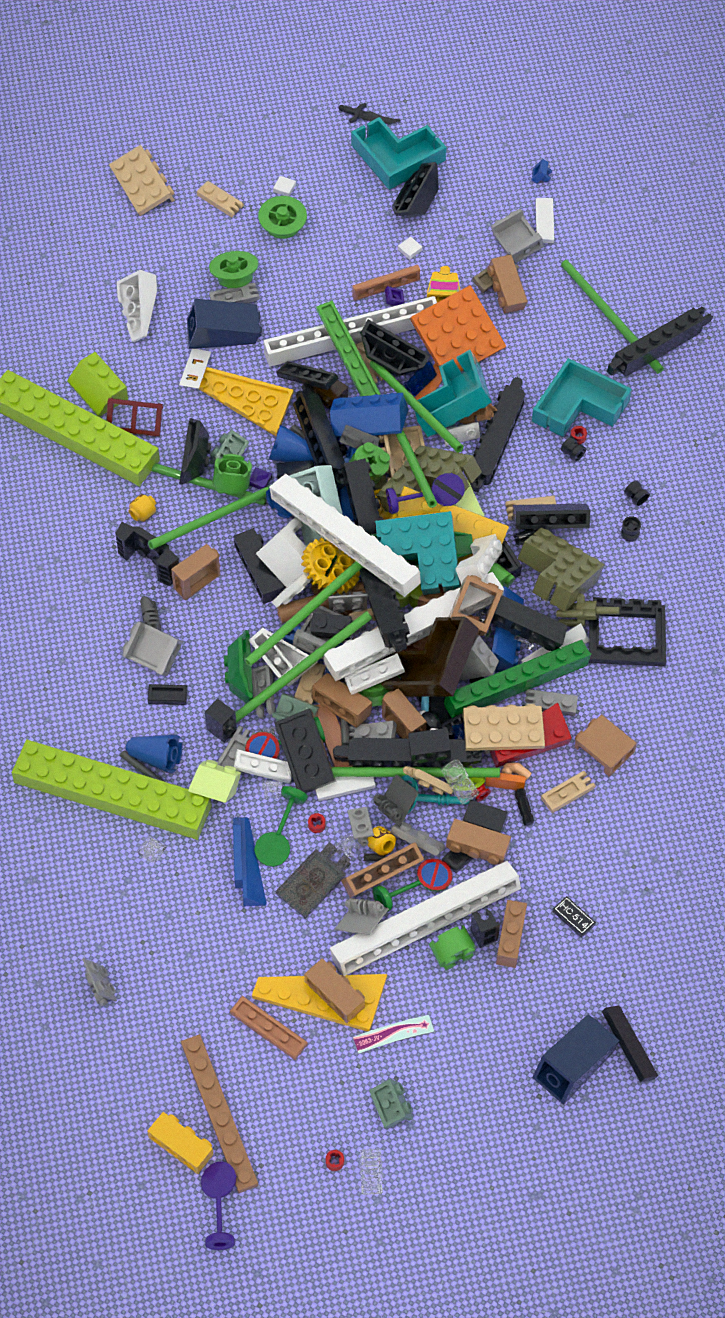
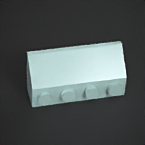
(322, 484)

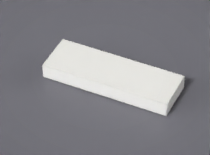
(545, 219)
(374, 674)
(262, 766)
(345, 786)

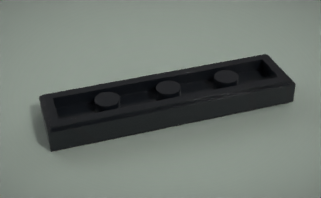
(307, 375)
(629, 1043)

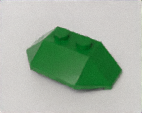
(239, 673)

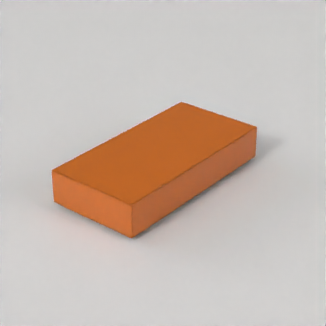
(506, 781)

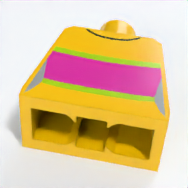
(443, 284)

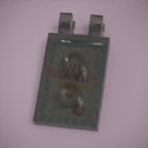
(313, 880)

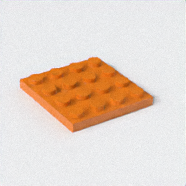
(457, 326)

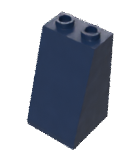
(222, 324)
(575, 1058)

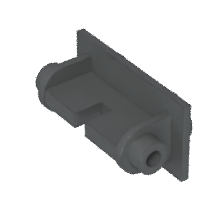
(356, 438)

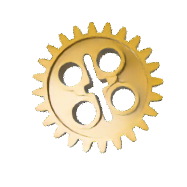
(318, 559)

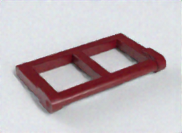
(136, 404)

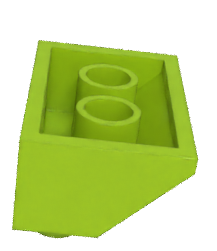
(96, 383)

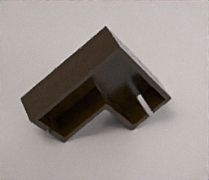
(440, 664)

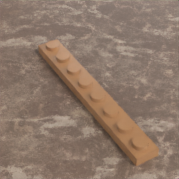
(219, 1112)

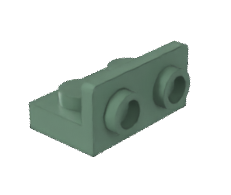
(229, 444)
(290, 705)
(391, 1103)

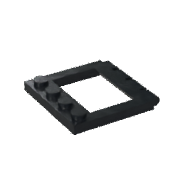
(636, 655)

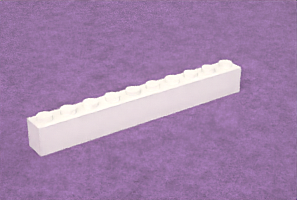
(317, 340)
(345, 535)
(370, 647)
(425, 918)

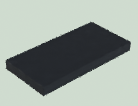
(305, 751)

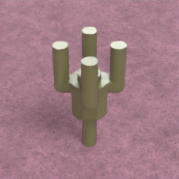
(583, 611)

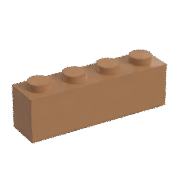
(382, 870)

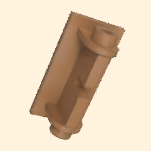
(482, 414)

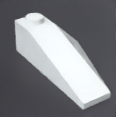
(137, 297)

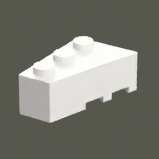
(280, 657)

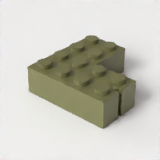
(433, 464)
(560, 566)

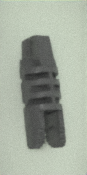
(149, 612)

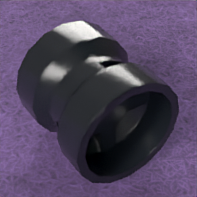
(574, 449)
(637, 493)
(630, 528)

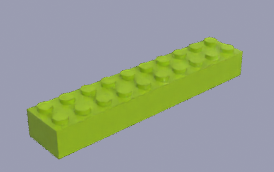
(76, 428)
(111, 789)

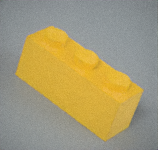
(181, 1142)

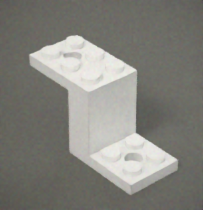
(284, 559)

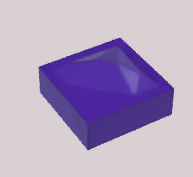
(394, 296)
(260, 478)

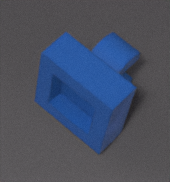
(541, 172)

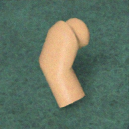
(516, 768)

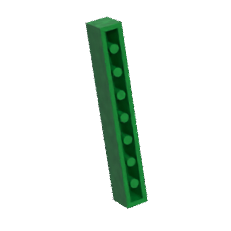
(519, 678)

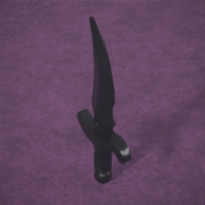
(365, 115)

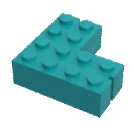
(396, 158)
(577, 391)
(460, 394)
(430, 541)

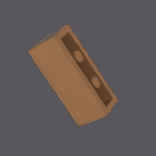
(507, 284)
(338, 699)
(478, 842)
(511, 933)
(335, 990)

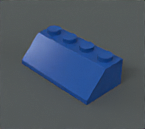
(370, 414)
(504, 644)

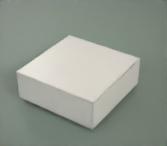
(284, 186)
(410, 248)

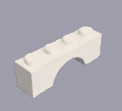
(485, 553)

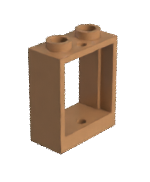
(196, 571)
(489, 588)
(400, 710)

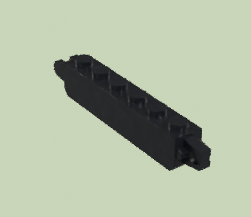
(659, 342)
(319, 432)
(498, 432)
(386, 611)
(396, 753)

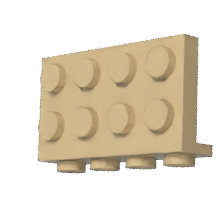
(141, 180)
(392, 447)
(503, 727)

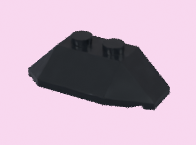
(418, 191)
(391, 351)
(195, 451)

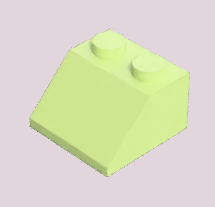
(215, 781)

